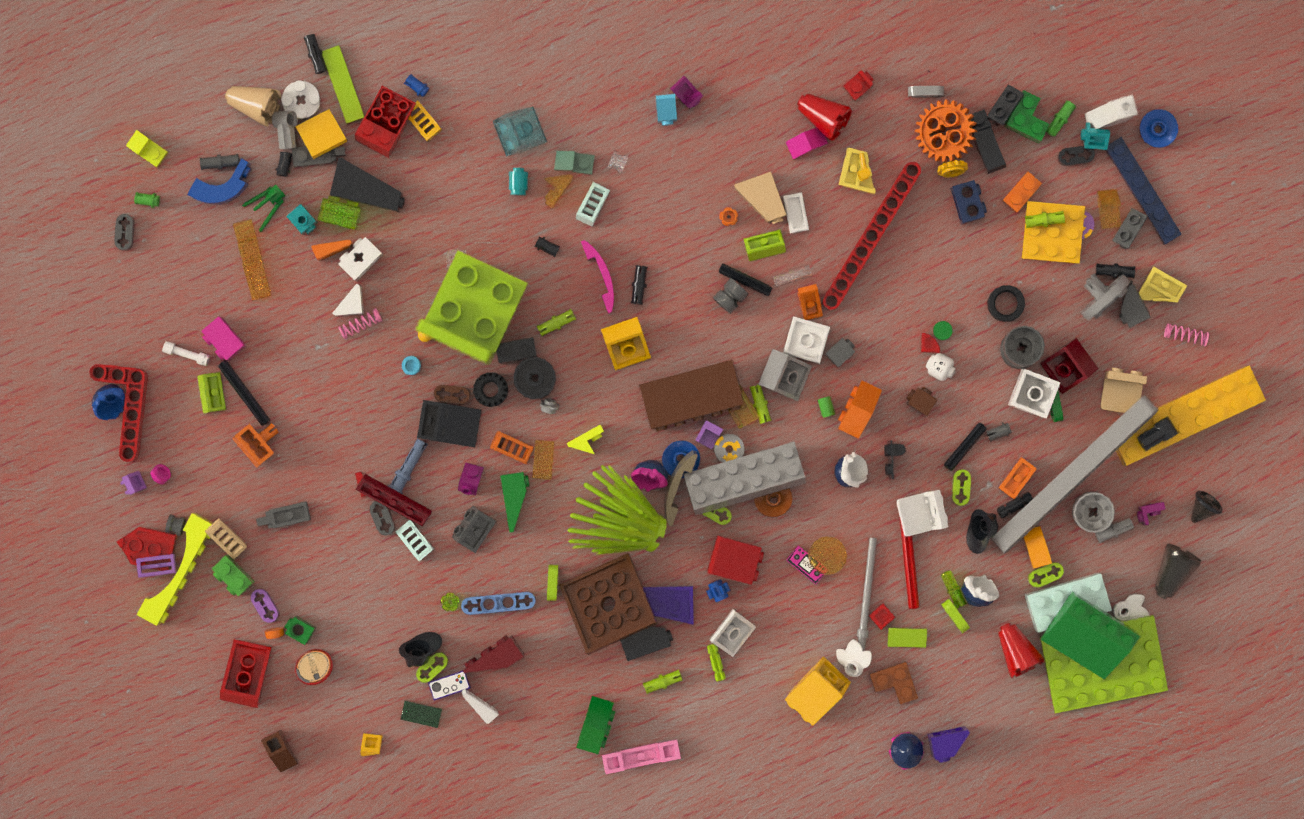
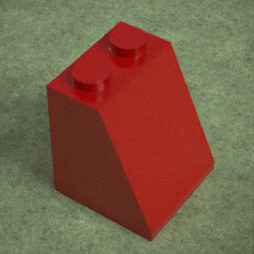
(735, 560)

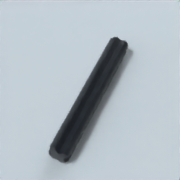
(244, 393)

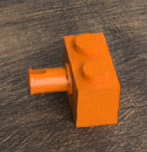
(255, 444)

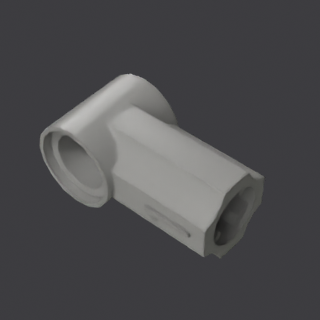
(285, 123)

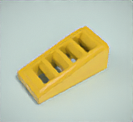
(433, 132)

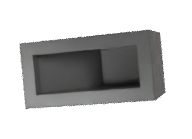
(1132, 307)

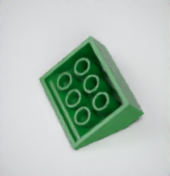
(1090, 636)

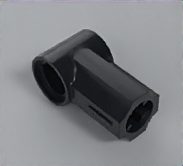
(1162, 431)

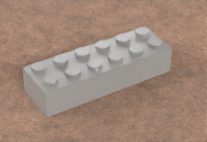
(744, 478)

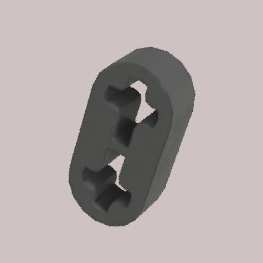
(119, 231)
(386, 516)

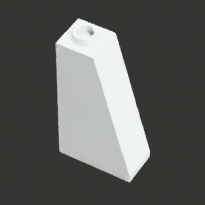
(1112, 113)

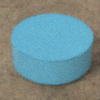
(411, 365)

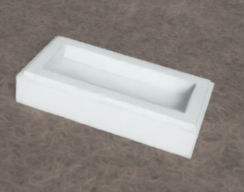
(795, 213)

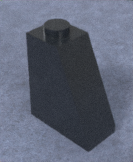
(646, 642)

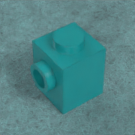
(302, 220)

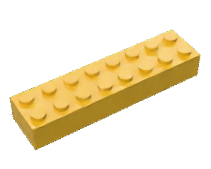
(1199, 411)

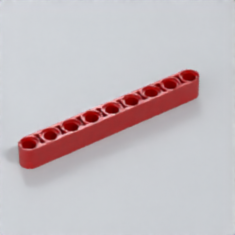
(873, 226)

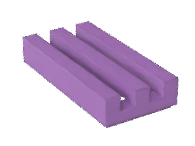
(172, 563)

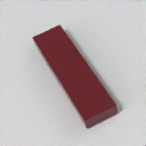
(393, 500)

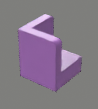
(708, 434)

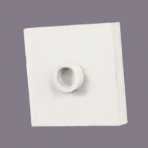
(806, 340)

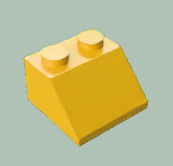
(626, 343)

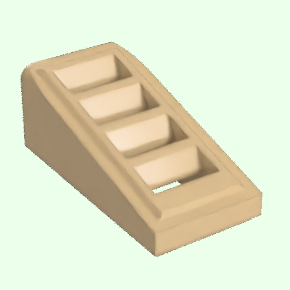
(234, 547)

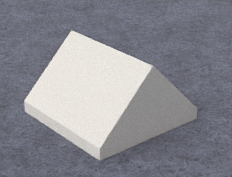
(732, 632)

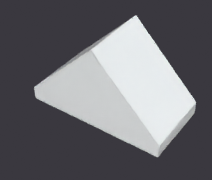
(351, 304)

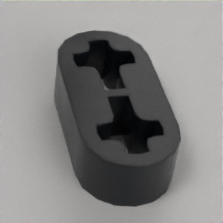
(1075, 151)

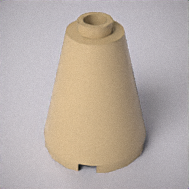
(254, 102)

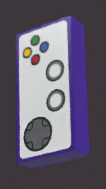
(449, 685)

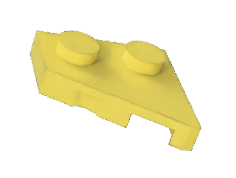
(849, 172)
(1161, 287)

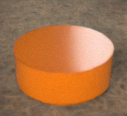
(274, 633)

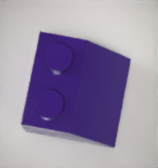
(947, 742)

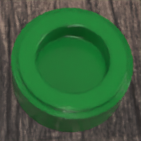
(942, 330)

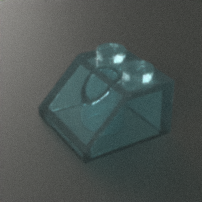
(519, 131)

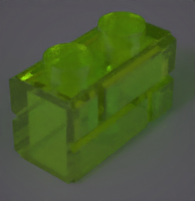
(339, 213)

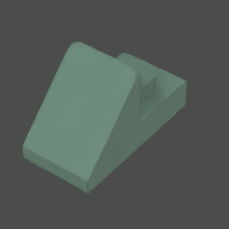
(574, 162)

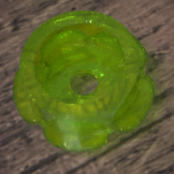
(455, 601)

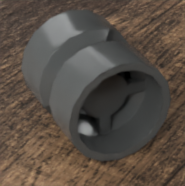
(730, 296)

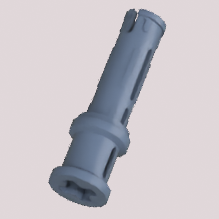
(406, 469)

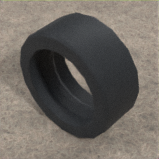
(1020, 303)

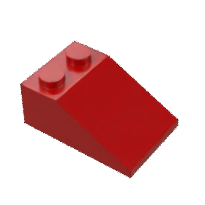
(245, 673)

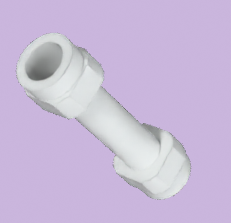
(171, 348)

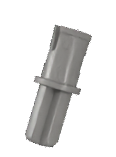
(1114, 530)

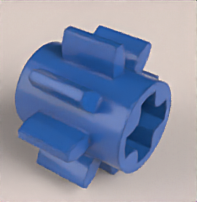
(718, 590)

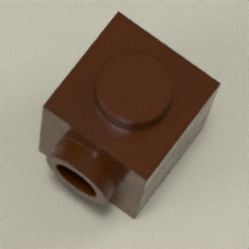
(921, 400)

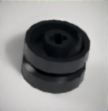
(523, 378)

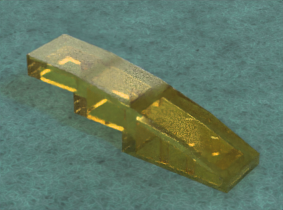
(252, 259)

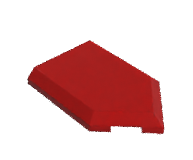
(148, 543)

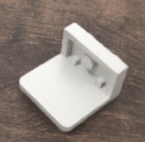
(922, 513)

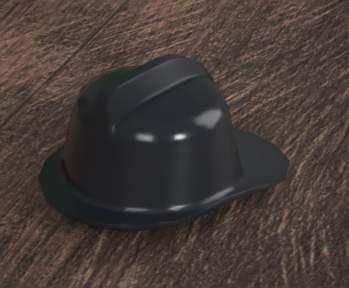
(980, 530)
(418, 649)

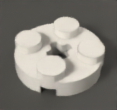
(311, 95)

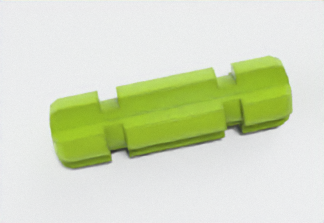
(716, 662)

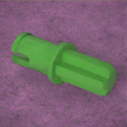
(1061, 118)

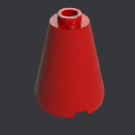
(825, 114)
(1018, 651)

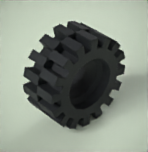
(502, 389)

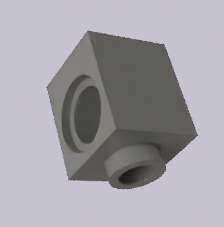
(840, 352)

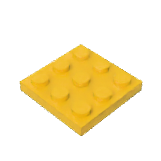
(1057, 241)

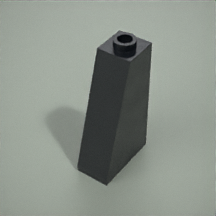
(361, 187)

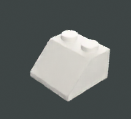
(1034, 393)

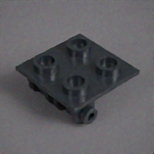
(892, 450)

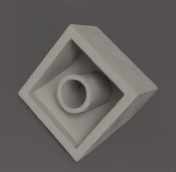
(785, 375)

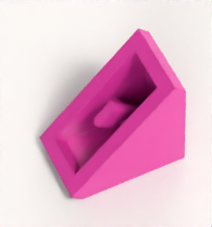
(806, 142)

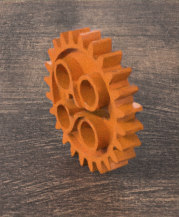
(942, 114)

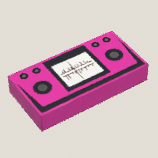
(800, 561)

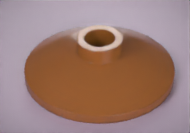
(777, 509)

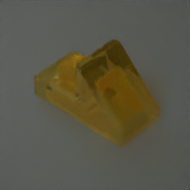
(560, 184)
(1109, 208)

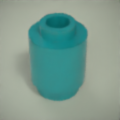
(518, 181)

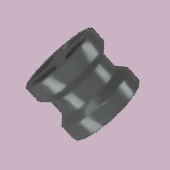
(175, 525)

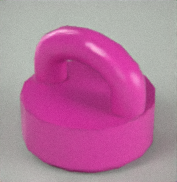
(160, 474)

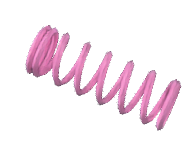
(377, 317)
(1168, 330)

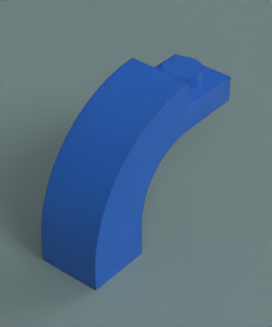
(225, 192)

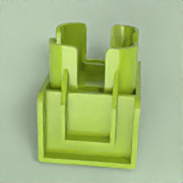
(473, 307)

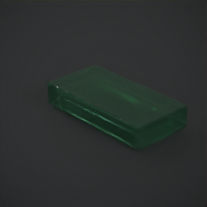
(421, 714)

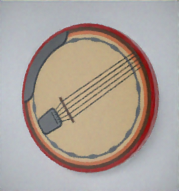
(314, 667)

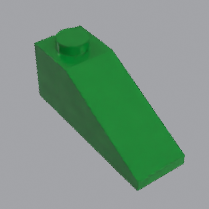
(514, 493)

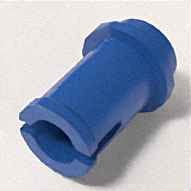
(416, 85)

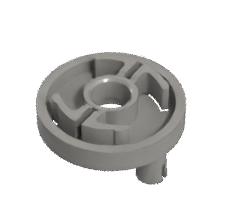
(1103, 295)

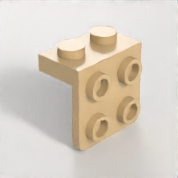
(1121, 390)

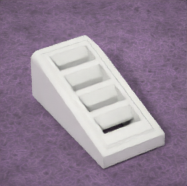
(484, 709)

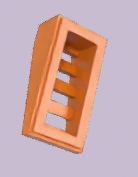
(326, 250)
(494, 446)

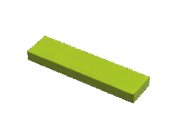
(343, 84)

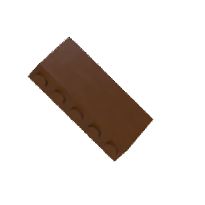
(692, 395)

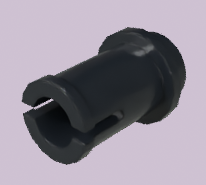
(284, 164)
(547, 246)

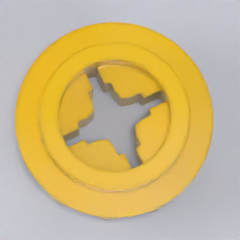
(952, 169)

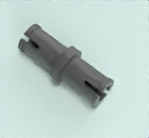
(219, 162)

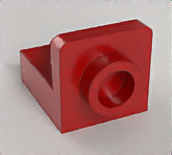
(859, 85)

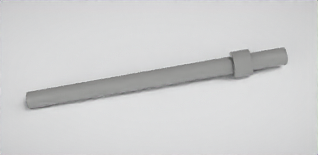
(862, 632)

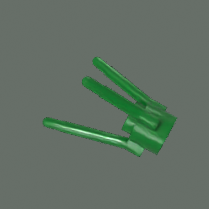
(273, 195)

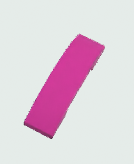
(591, 253)

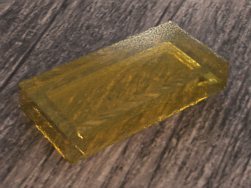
(543, 459)

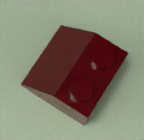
(1069, 365)

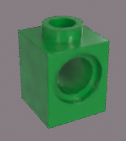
(308, 630)

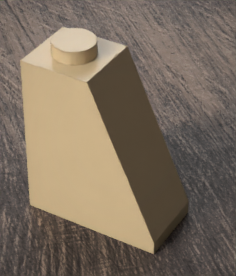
(763, 197)

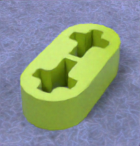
(956, 487)
(711, 515)
(1048, 578)
(552, 582)
(955, 616)
(435, 671)

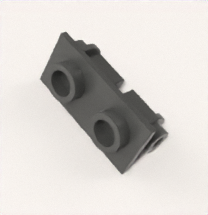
(1130, 228)

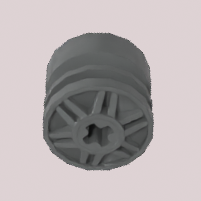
(1026, 337)

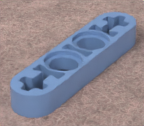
(498, 600)

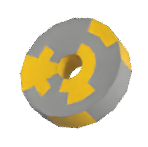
(723, 442)

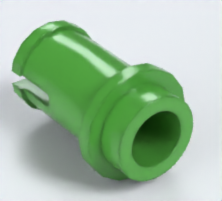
(147, 199)

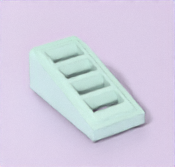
(585, 218)
(419, 556)

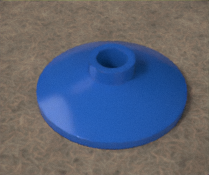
(1165, 121)
(676, 448)

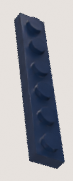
(1143, 191)

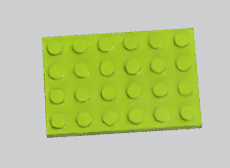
(1135, 676)

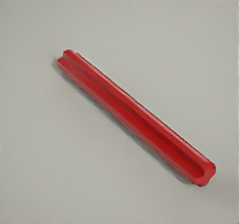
(910, 570)

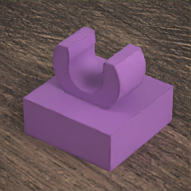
(133, 483)

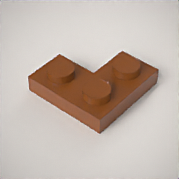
(896, 676)

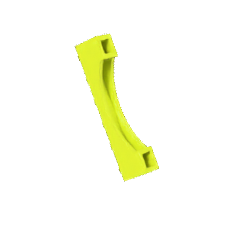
(156, 608)

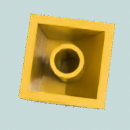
(818, 691)

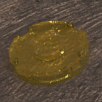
(827, 555)

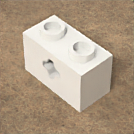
(358, 269)

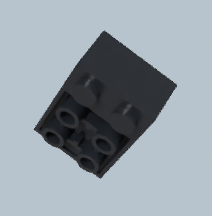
(449, 423)

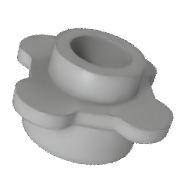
(549, 406)

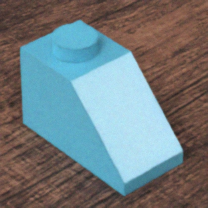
(666, 109)

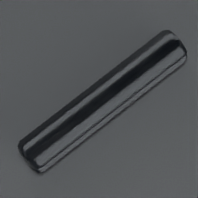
(745, 279)
(965, 446)

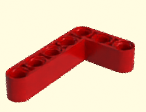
(129, 405)

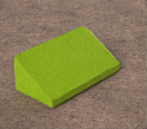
(764, 245)
(211, 392)
(907, 637)

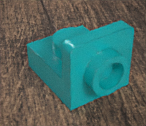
(1095, 138)

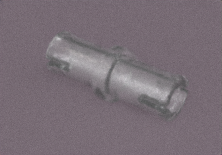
(792, 276)

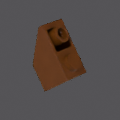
(279, 751)

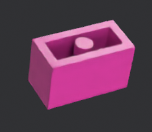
(223, 339)

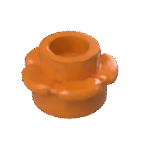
(728, 211)

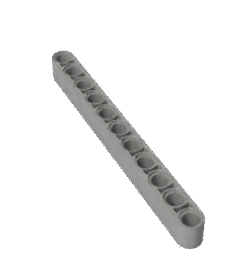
(1075, 474)

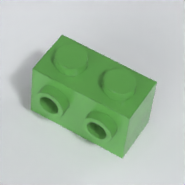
(233, 575)

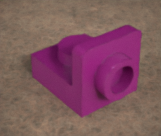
(1153, 509)

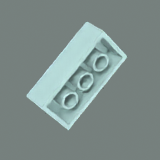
(1047, 602)

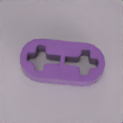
(260, 607)

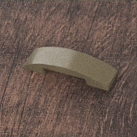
(687, 465)

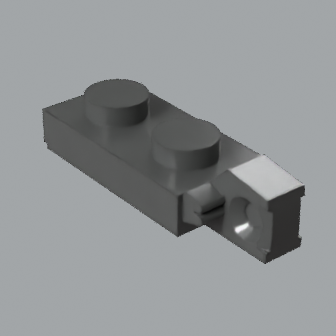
(303, 158)
(285, 515)

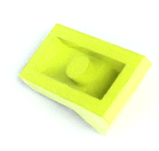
(147, 148)
(582, 443)

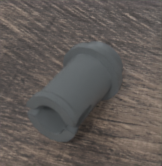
(998, 432)

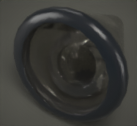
(1205, 507)

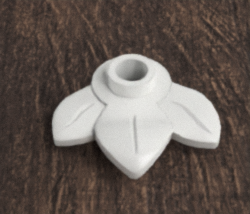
(1133, 608)
(854, 656)

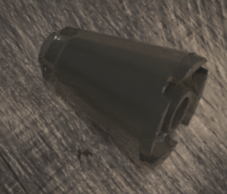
(1175, 570)

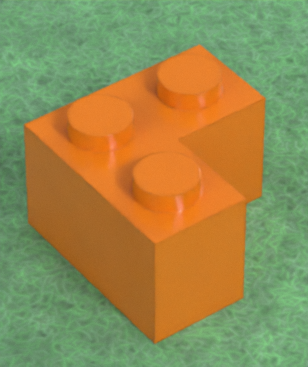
(859, 408)

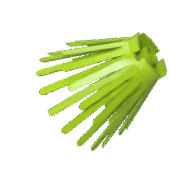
(636, 524)

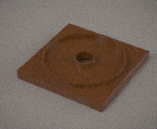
(586, 598)

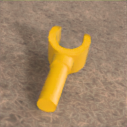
(865, 172)

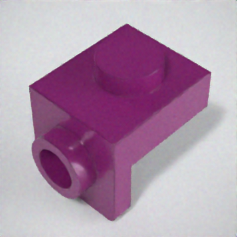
(686, 92)
(470, 479)

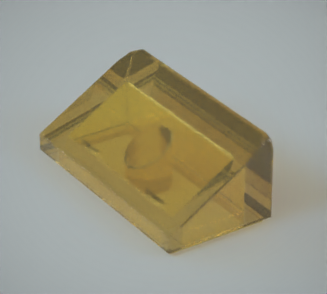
(746, 414)

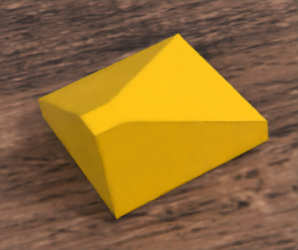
(370, 744)

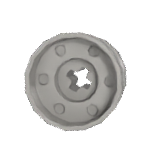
(1104, 511)

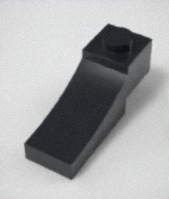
(986, 143)

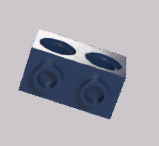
(962, 203)

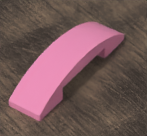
(641, 756)

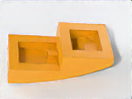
(1037, 548)

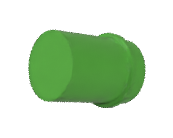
(826, 406)

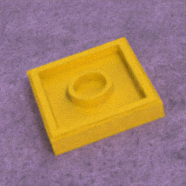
(321, 134)

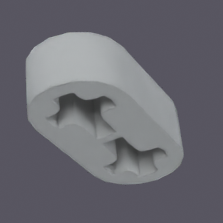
(925, 91)

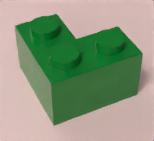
(1024, 123)
(596, 725)

